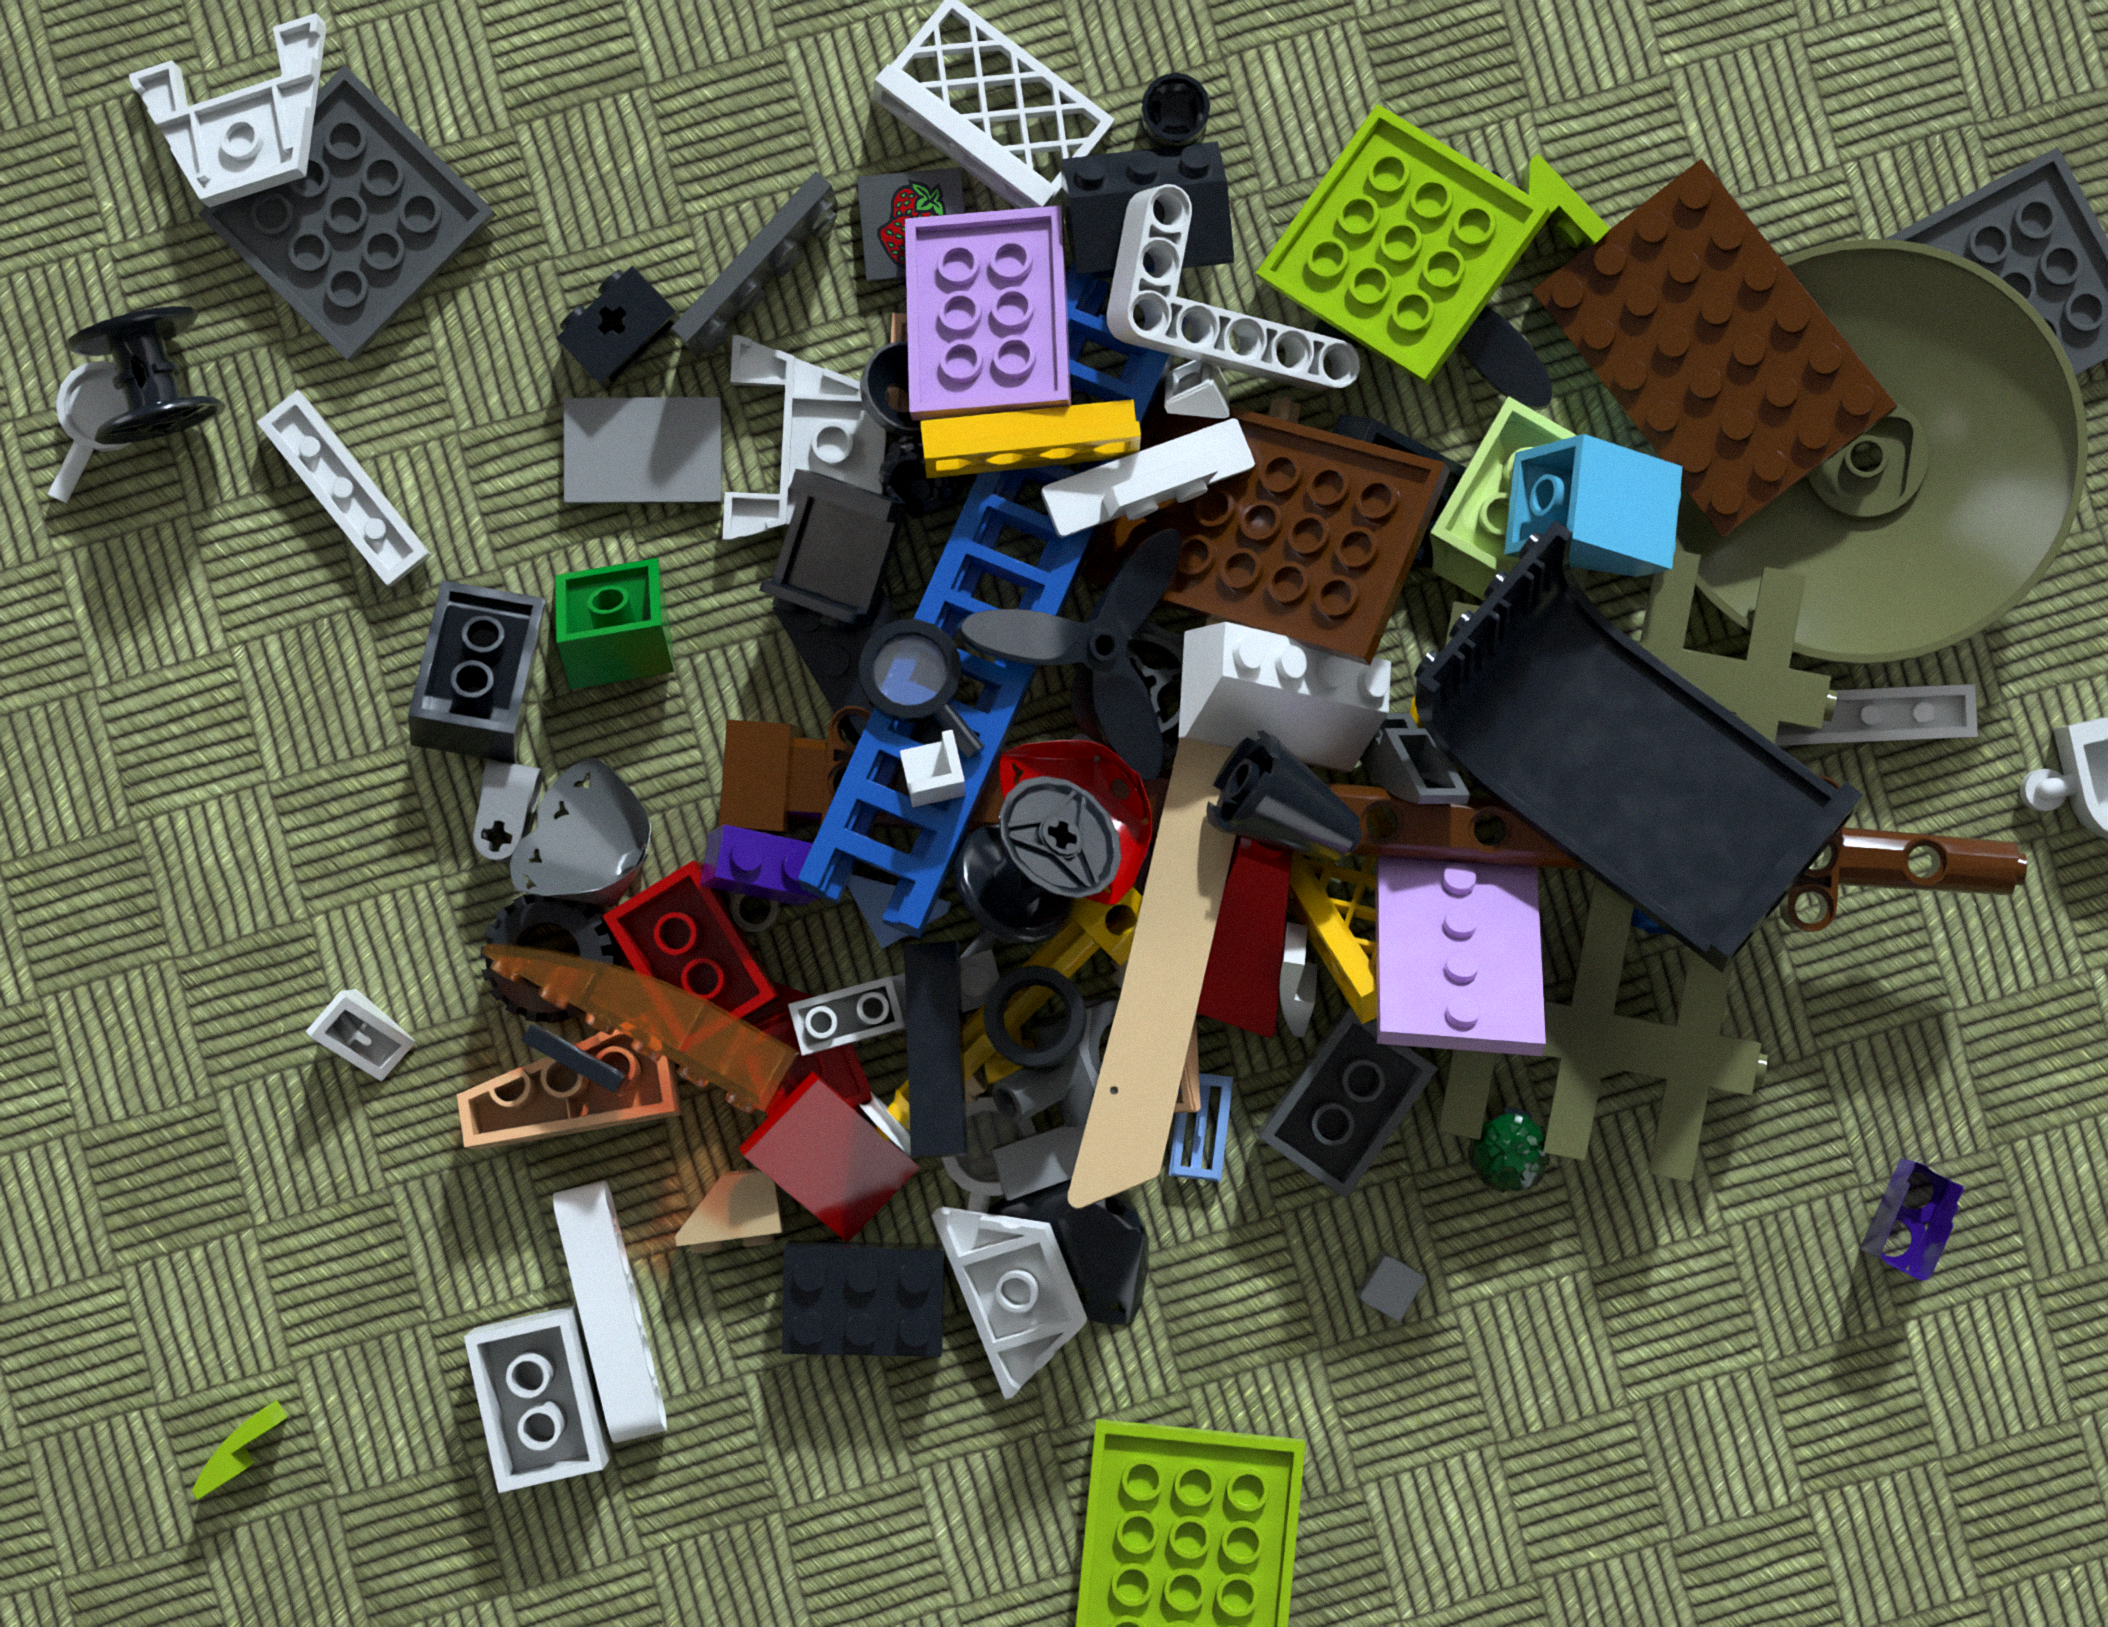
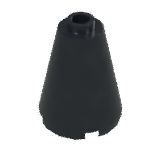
(1281, 802)

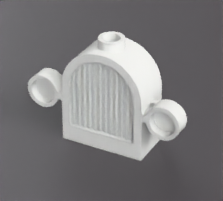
(2085, 777)

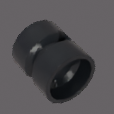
(1174, 111)

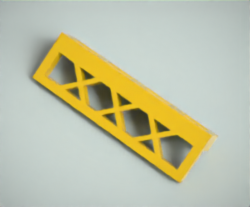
(1030, 438)

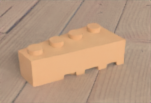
(557, 1101)

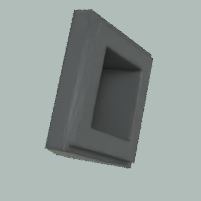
(1390, 1286)

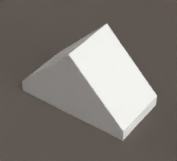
(361, 1034)

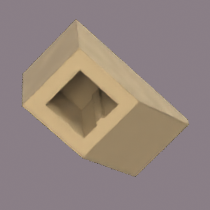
(737, 1206)

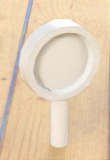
(83, 404)

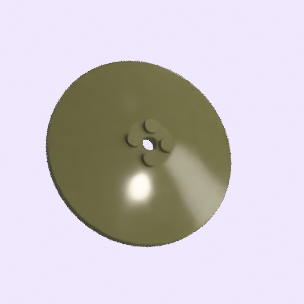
(1971, 476)

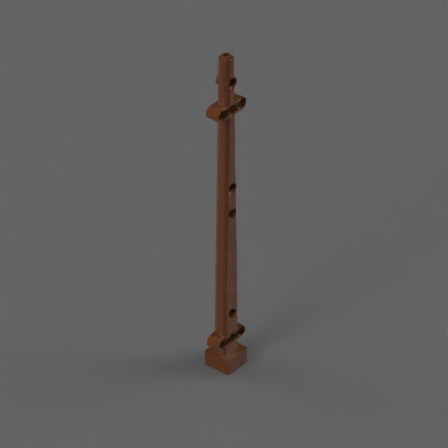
(785, 779)

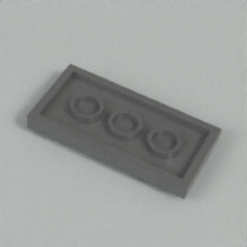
(768, 253)

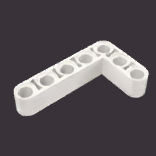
(1210, 324)

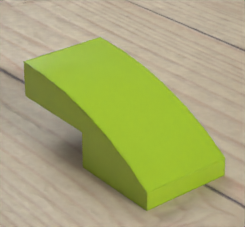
(232, 1455)

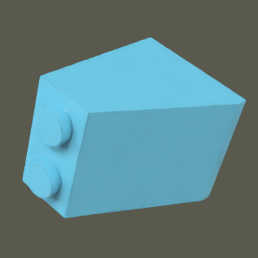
(1606, 495)

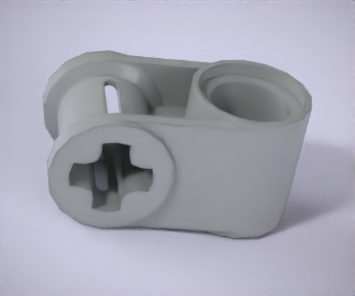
(509, 799)

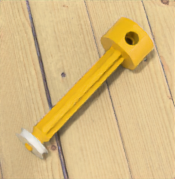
(1088, 929)

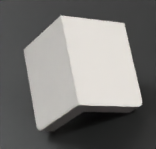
(933, 771)

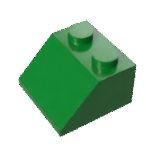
(613, 624)

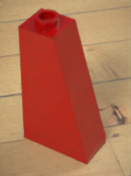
(1249, 940)

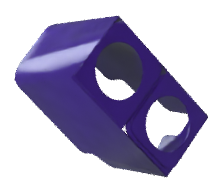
(1937, 1213)

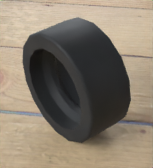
(1012, 983)

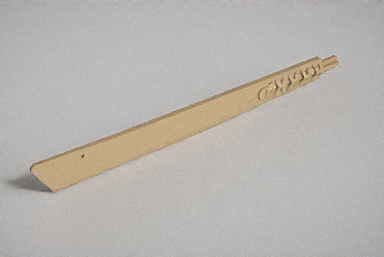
(1163, 976)

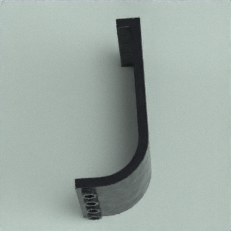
(1623, 758)

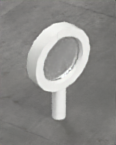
(976, 1170)

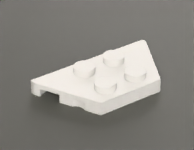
(1012, 1289)

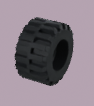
(515, 926)

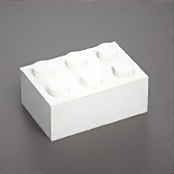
(537, 1399)

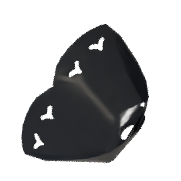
(1098, 1248)

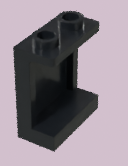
(835, 550)

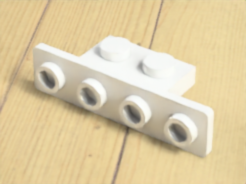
(1148, 477)

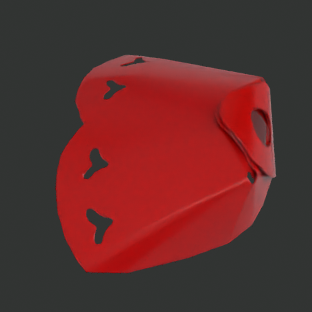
(1075, 762)

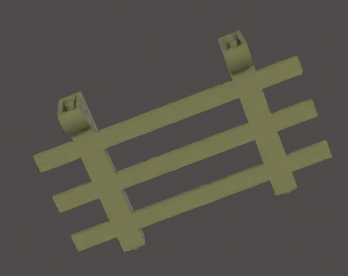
(1587, 1031)

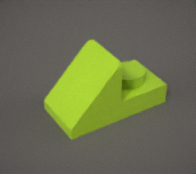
(1575, 219)

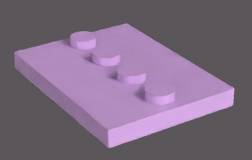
(987, 313)
(1459, 956)

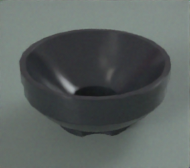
(882, 371)

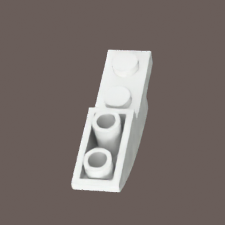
(878, 1007)

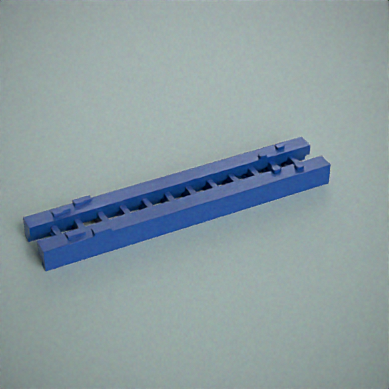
(946, 602)

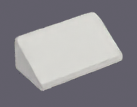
(1197, 391)

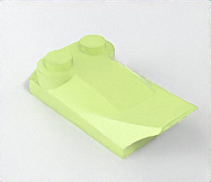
(1473, 524)

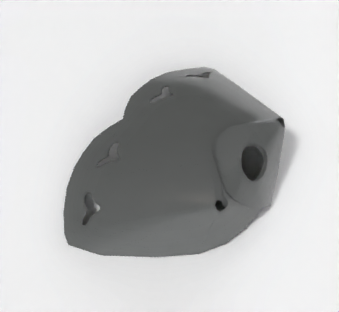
(590, 847)

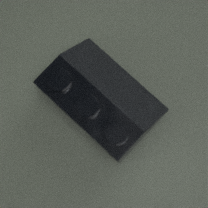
(1100, 188)

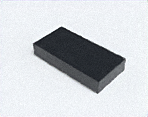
(576, 1059)

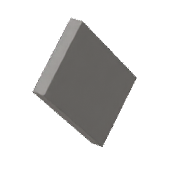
(643, 450)

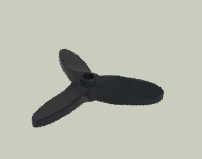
(1496, 354)
(1110, 682)

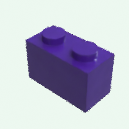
(756, 865)

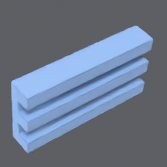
(1195, 1170)

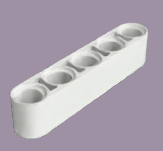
(610, 1311)

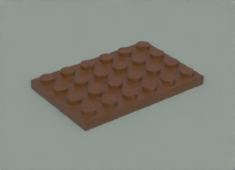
(1714, 348)
(1297, 543)

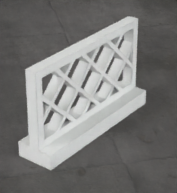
(956, 132)

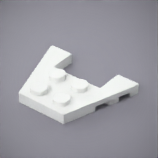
(249, 135)
(822, 432)

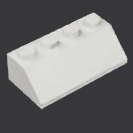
(1260, 680)

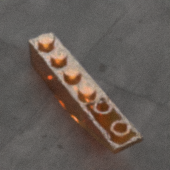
(660, 1020)

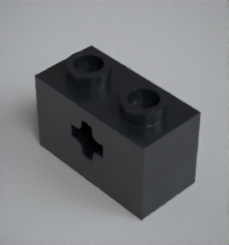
(606, 353)

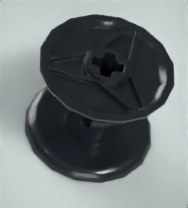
(145, 374)
(1040, 857)

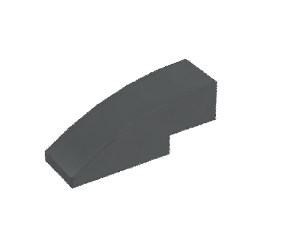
(1412, 764)

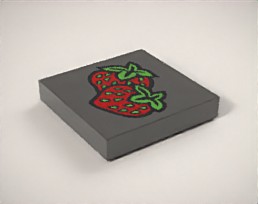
(891, 199)

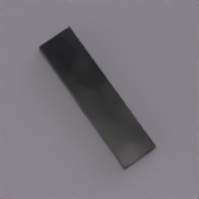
(935, 1050)

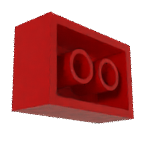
(692, 942)

